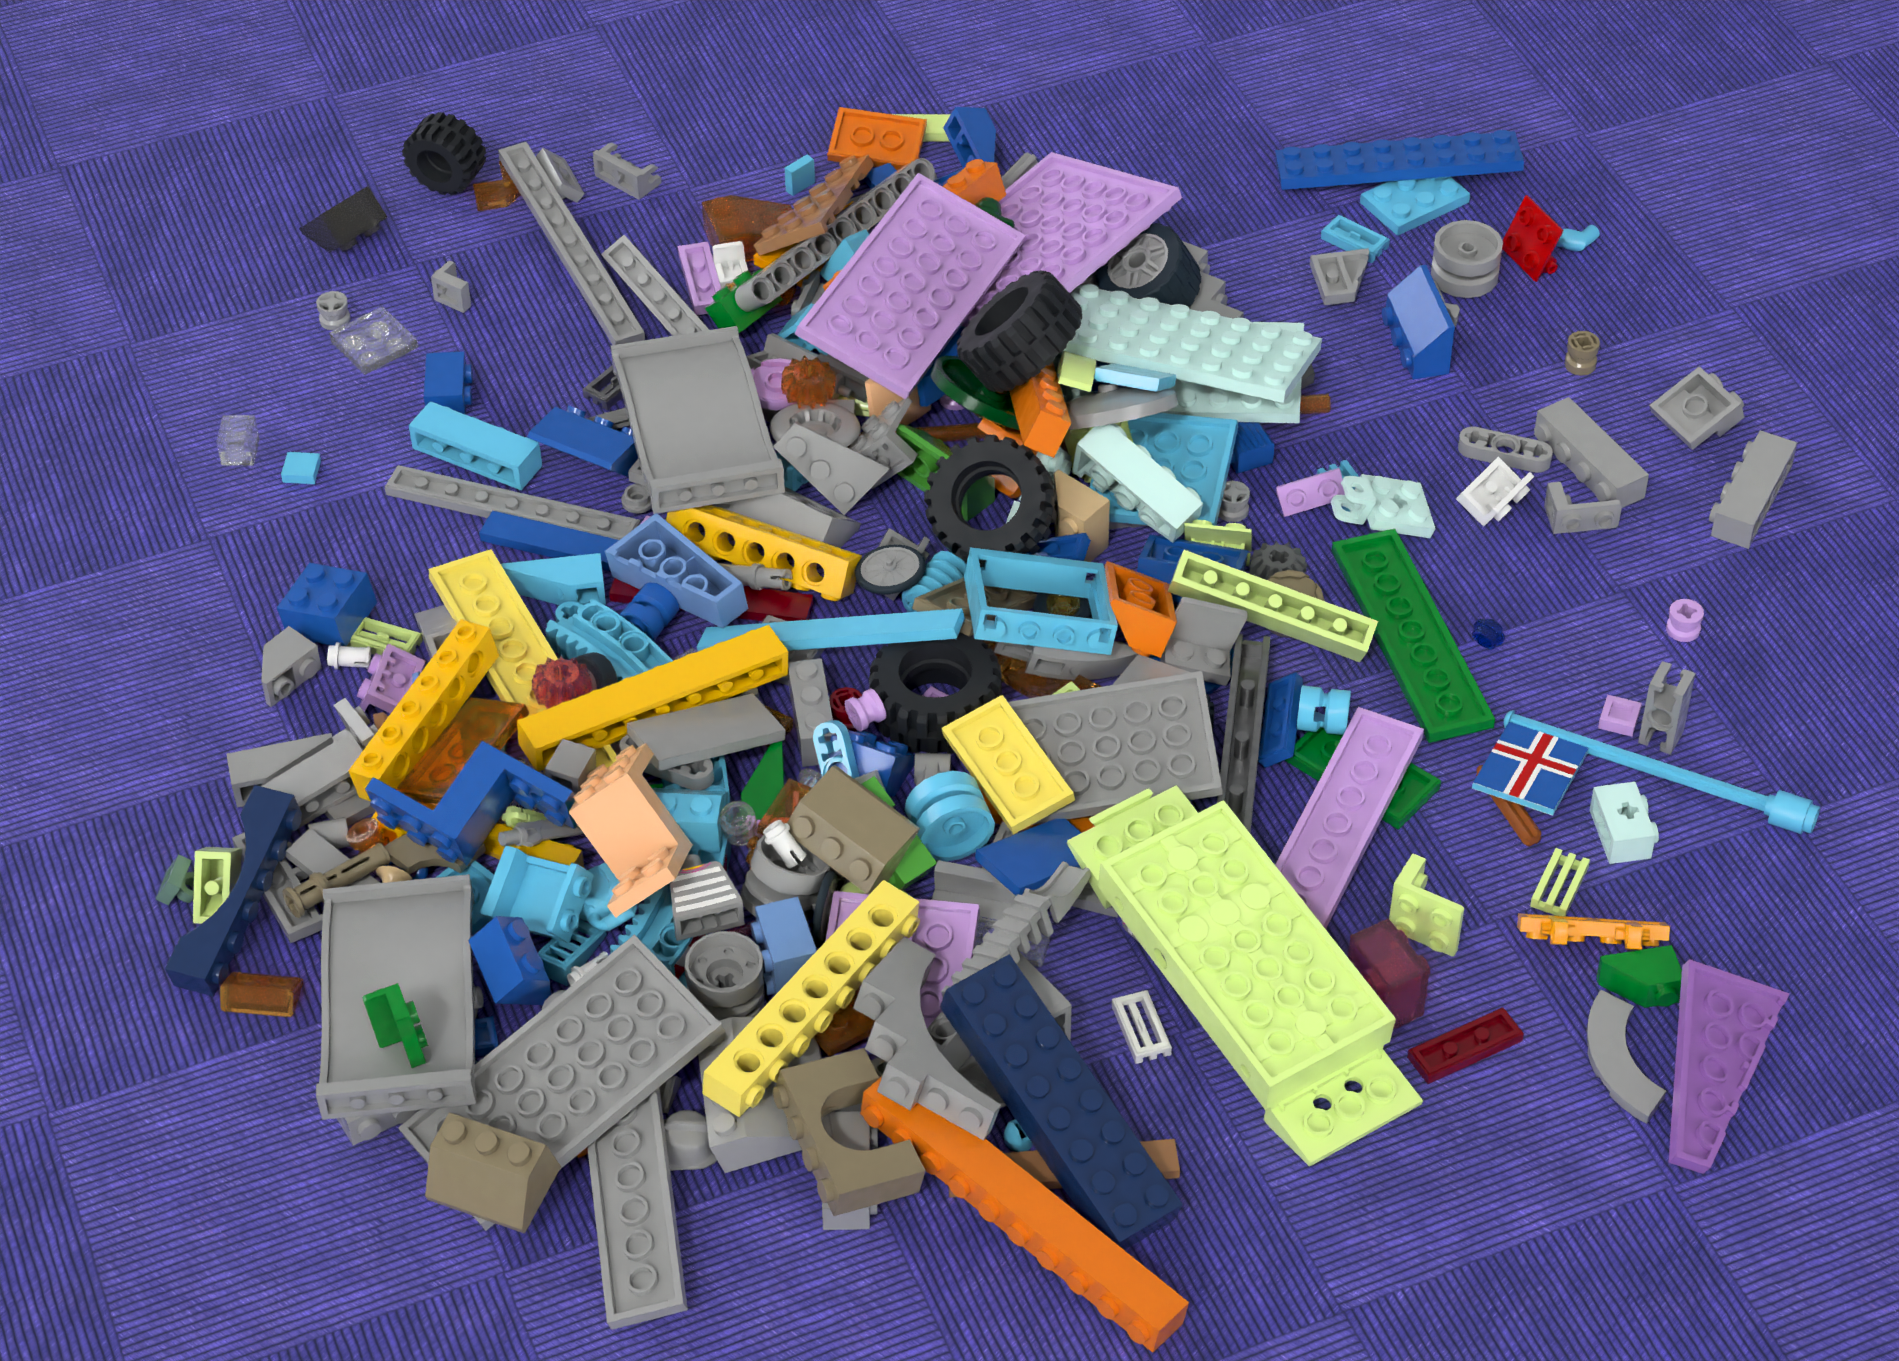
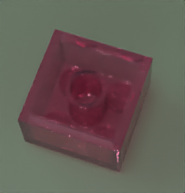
(1391, 969)

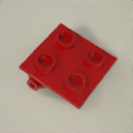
(1532, 239)

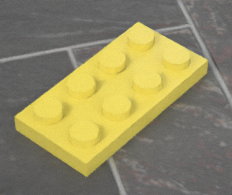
(1008, 764)

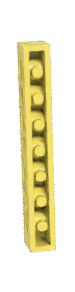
(810, 999)

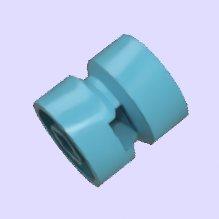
(1336, 711)

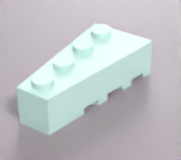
(1136, 480)

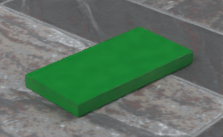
(1415, 789)

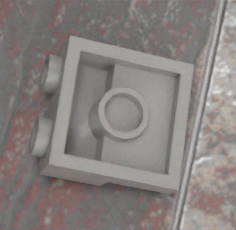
(1698, 408)

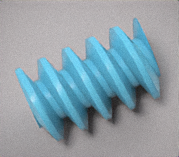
(940, 571)

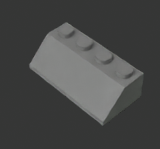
(798, 515)

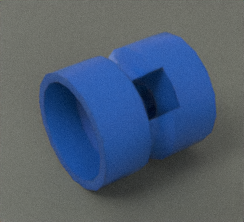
(651, 609)

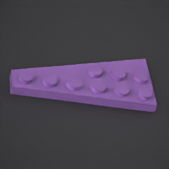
(1717, 1051)

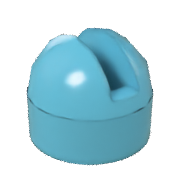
(1013, 1139)

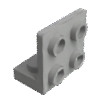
(882, 442)
(1204, 638)

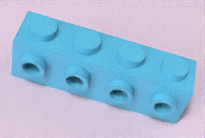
(475, 445)

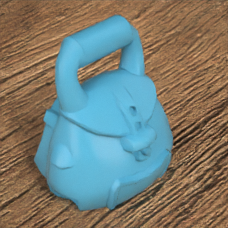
(595, 904)

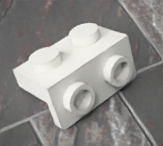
(1492, 491)

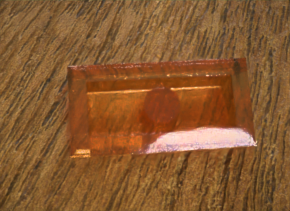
(260, 994)

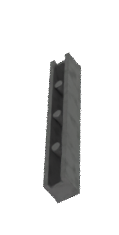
(1244, 727)

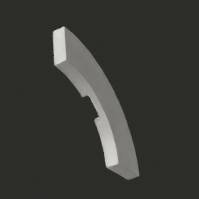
(1612, 1059)

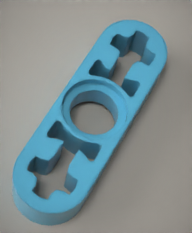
(842, 743)

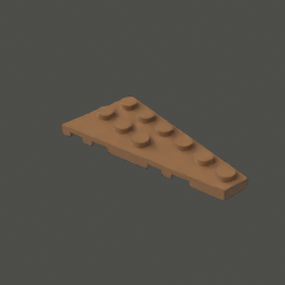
(817, 209)

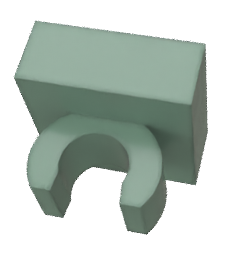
(175, 882)

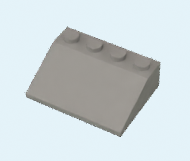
(760, 1130)

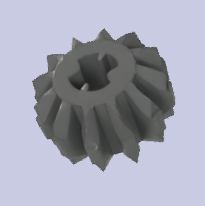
(1275, 559)

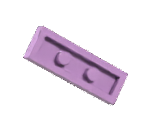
(699, 274)

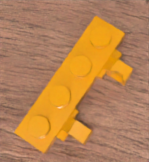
(1609, 930)

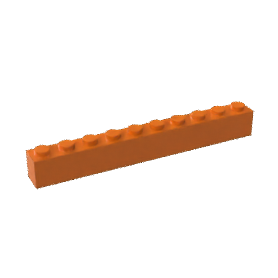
(1035, 1219)

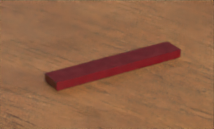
(764, 602)

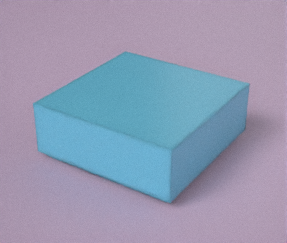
(799, 175)
(301, 468)

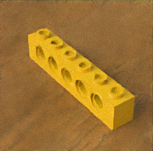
(747, 532)
(426, 707)

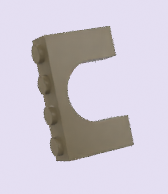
(844, 1176)

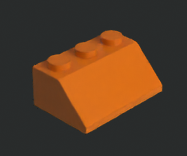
(1141, 609)

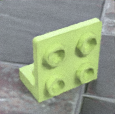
(1424, 914)

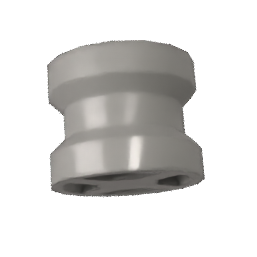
(333, 310)
(1235, 502)

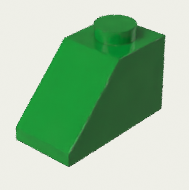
(1643, 976)

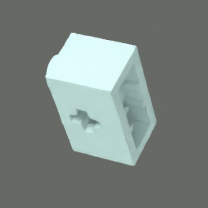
(1623, 822)

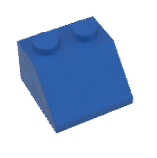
(510, 962)

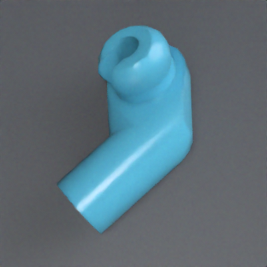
(1577, 240)

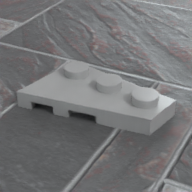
(829, 466)

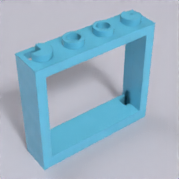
(1043, 576)

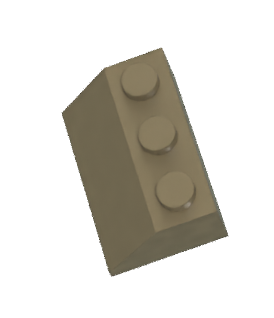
(852, 829)
(489, 1172)

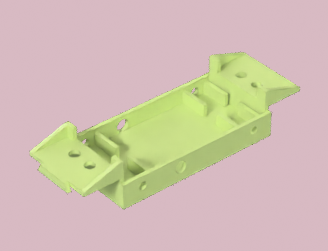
(1250, 966)

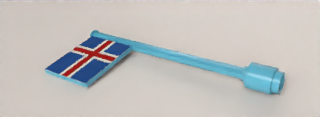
(1539, 761)

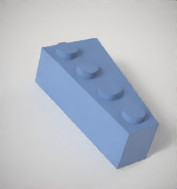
(666, 557)

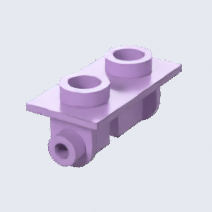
(1309, 492)

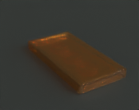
(440, 765)

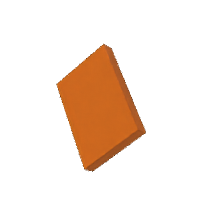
(879, 135)

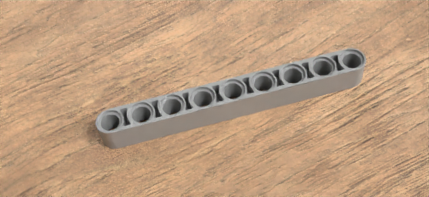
(814, 251)

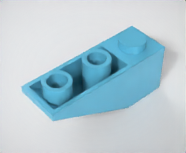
(559, 579)

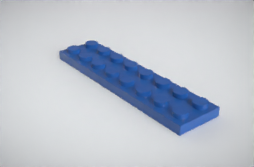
(1399, 160)

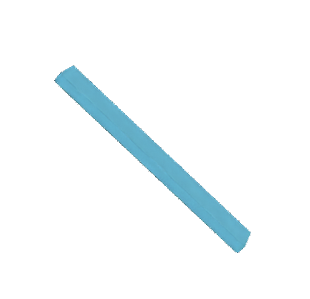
(851, 630)

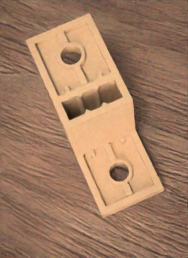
(630, 828)

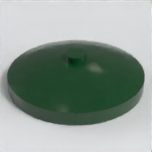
(965, 389)

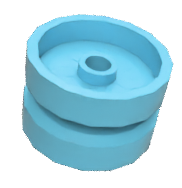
(950, 815)

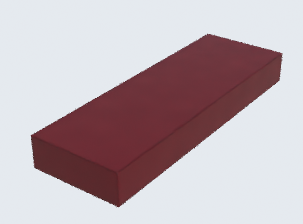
(1465, 1045)

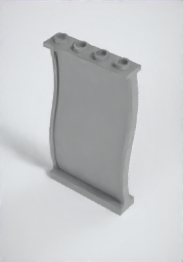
(696, 420)
(385, 937)

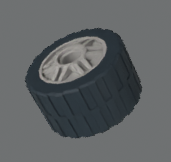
(1154, 267)

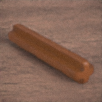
(1518, 819)

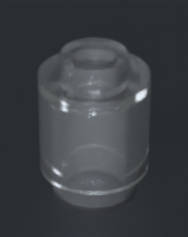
(735, 814)

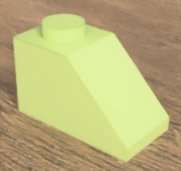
(214, 878)

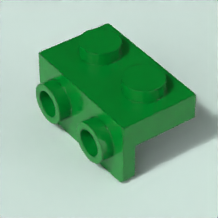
(395, 1021)

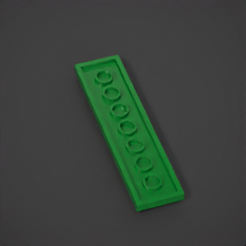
(1413, 636)

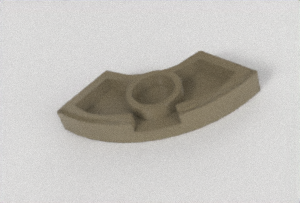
(412, 857)

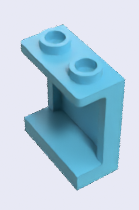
(540, 892)

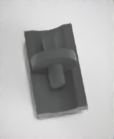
(848, 381)

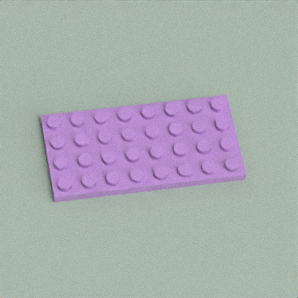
(910, 286)

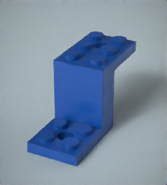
(472, 803)

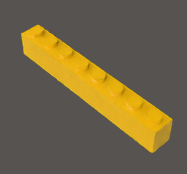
(675, 686)

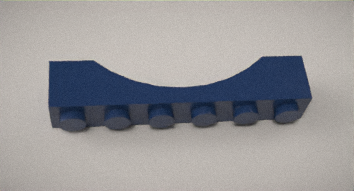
(204, 954)

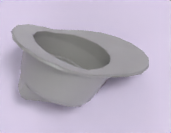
(688, 1141)

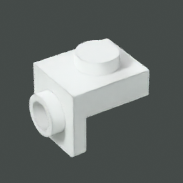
(729, 261)

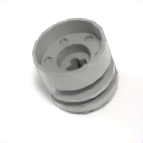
(772, 881)
(726, 974)

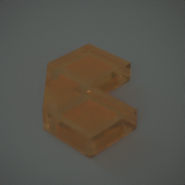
(496, 193)

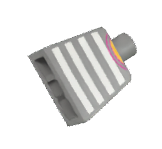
(704, 899)

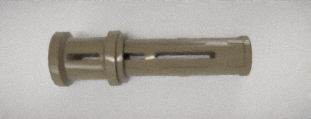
(311, 891)

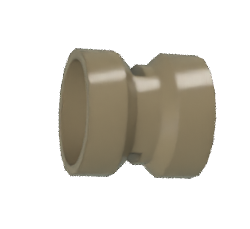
(1582, 353)

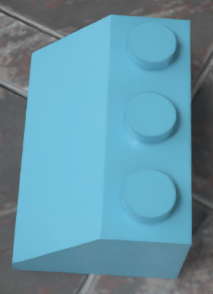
(696, 814)

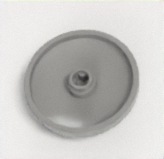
(1117, 404)

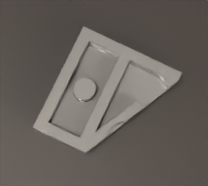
(1339, 274)

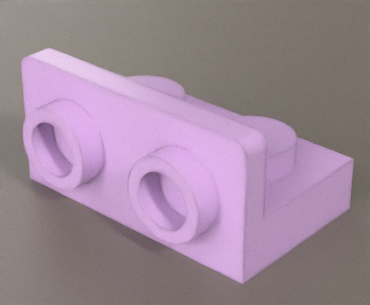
(389, 678)

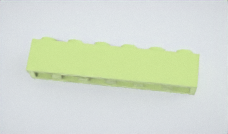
(1274, 606)

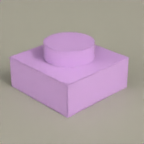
(1619, 715)

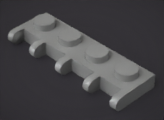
(284, 877)

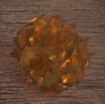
(808, 382)

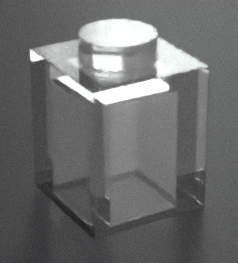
(238, 440)

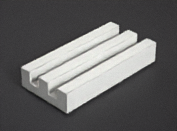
(1149, 1050)

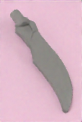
(535, 832)

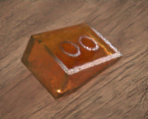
(739, 219)

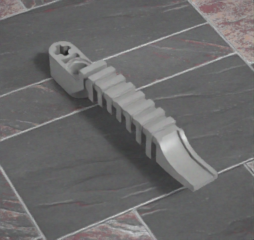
(1019, 926)

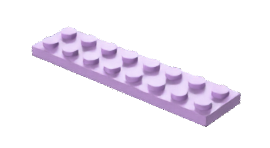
(1347, 809)

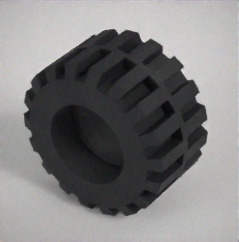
(444, 153)

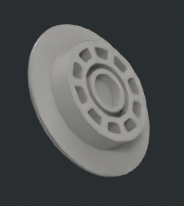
(830, 421)

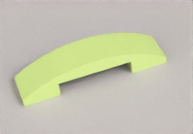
(1076, 371)

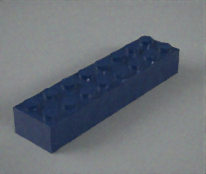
(1060, 1103)

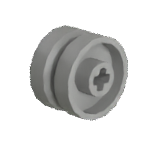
(1466, 258)

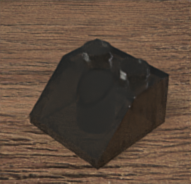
(346, 221)

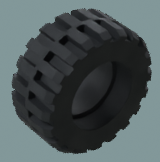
(1019, 331)
(973, 463)
(907, 665)

